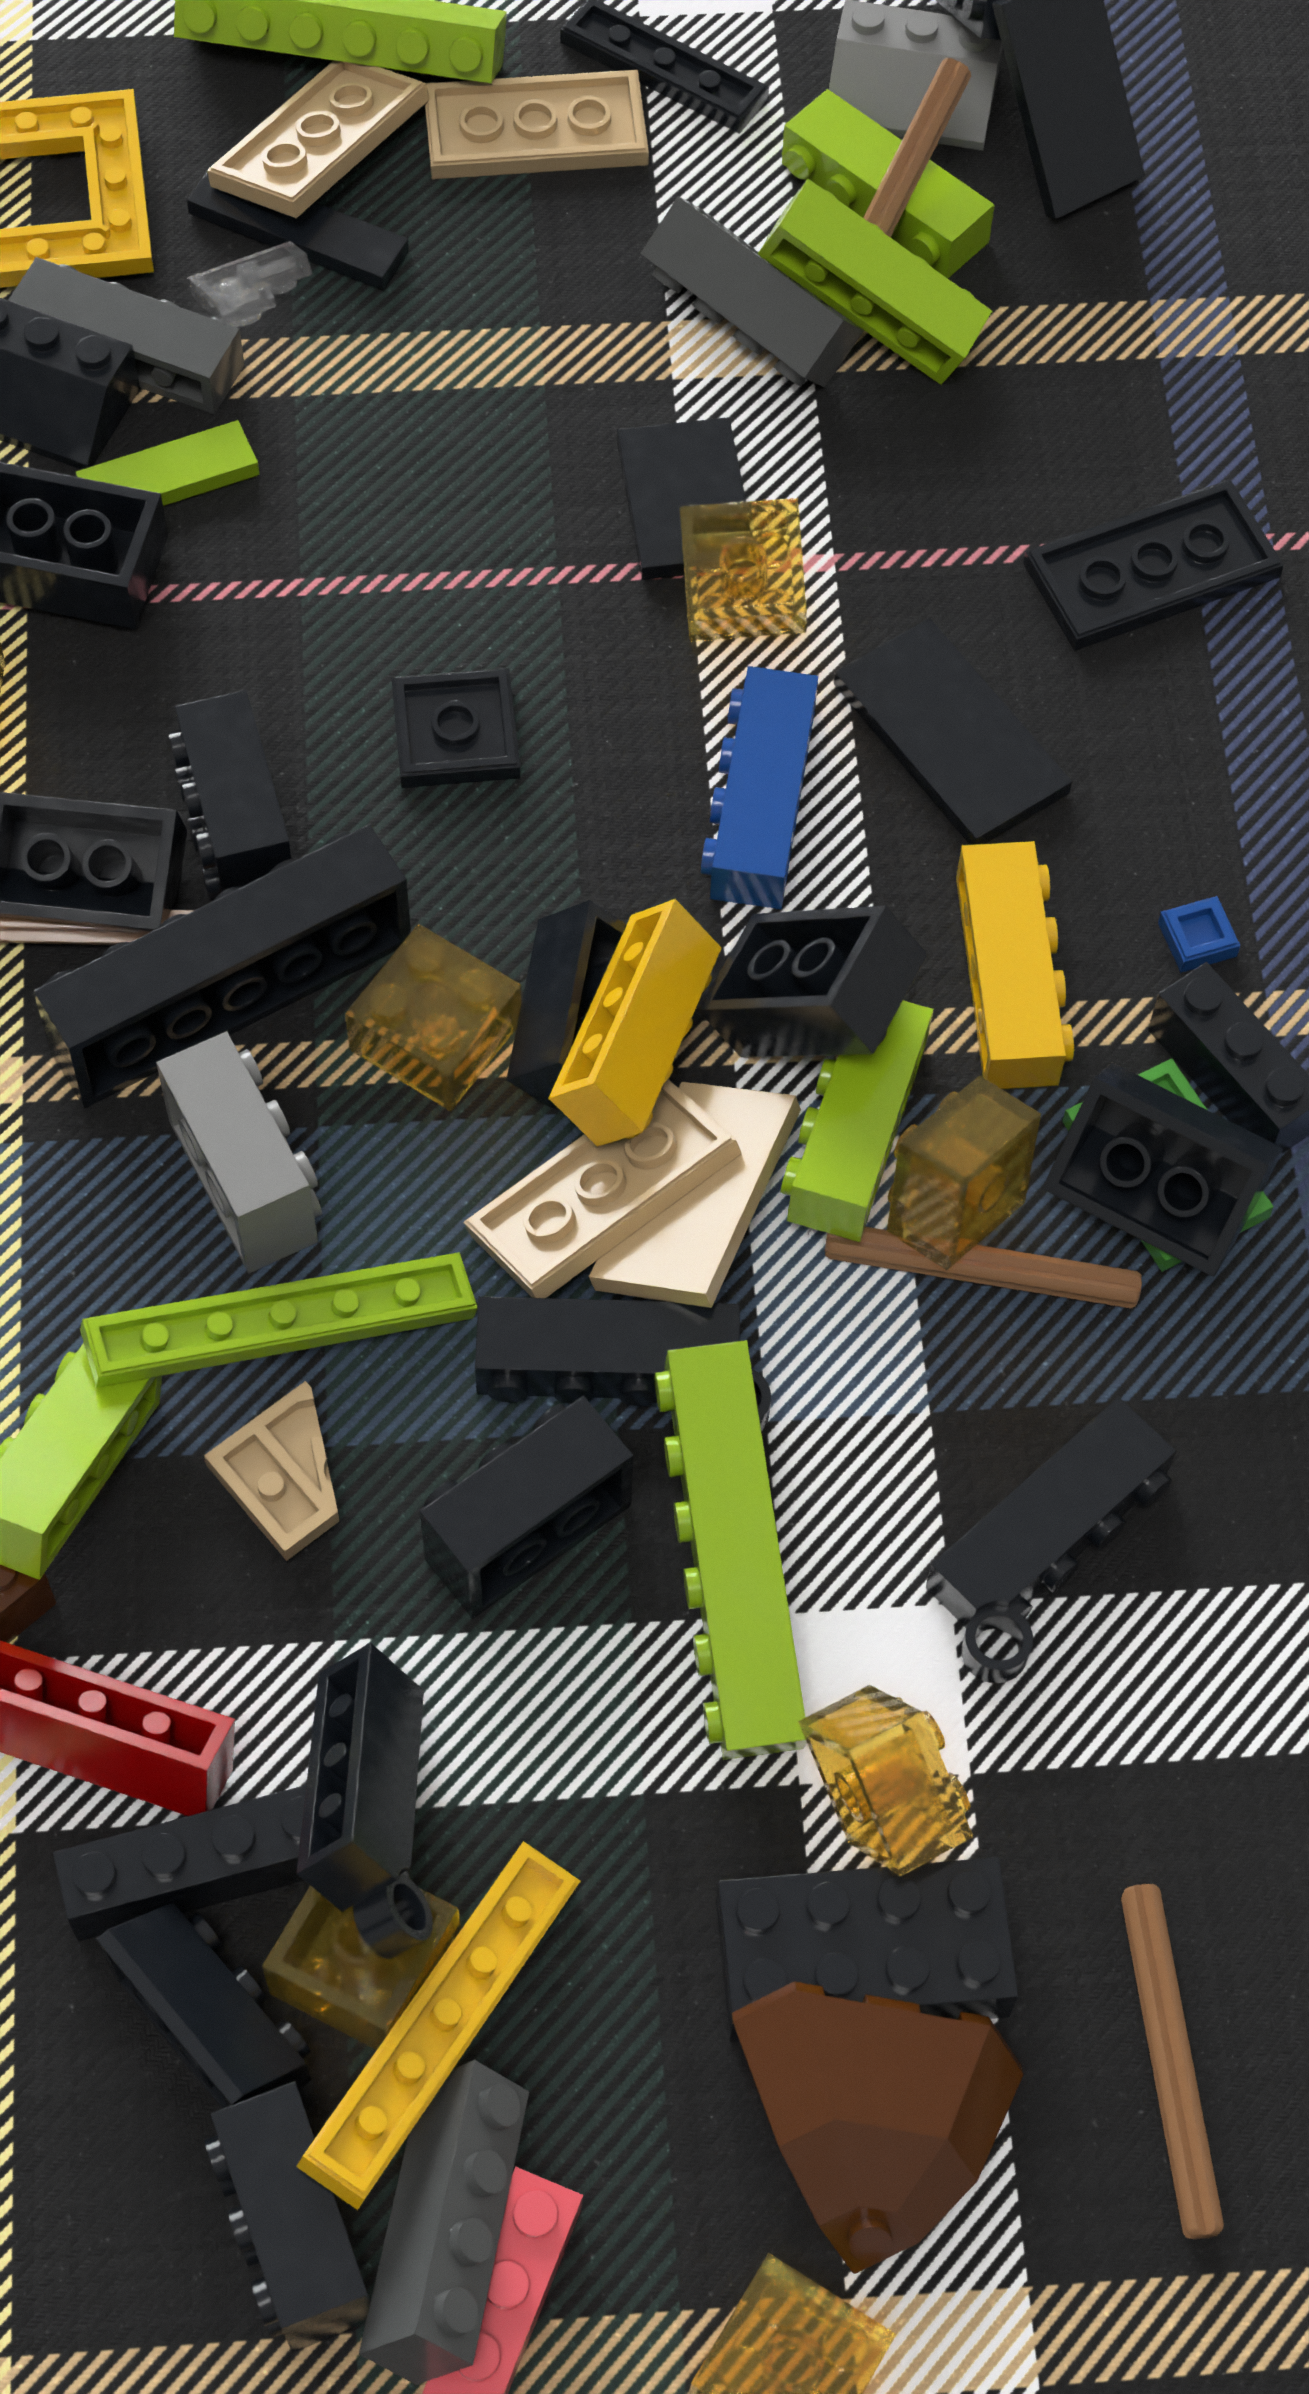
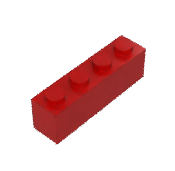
(113, 1732)

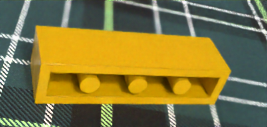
(1012, 966)
(636, 1024)

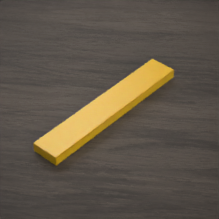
(437, 2026)

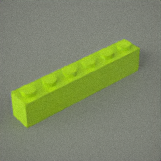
(378, 33)
(734, 1551)

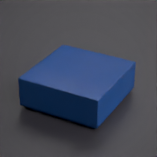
(1198, 934)

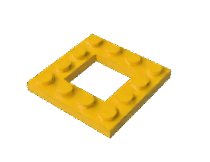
(107, 130)

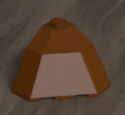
(877, 2109)

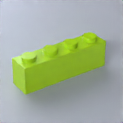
(849, 158)
(875, 282)
(855, 1129)
(64, 1459)

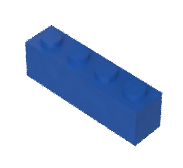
(762, 787)

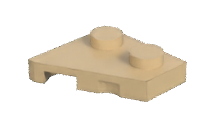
(280, 1472)

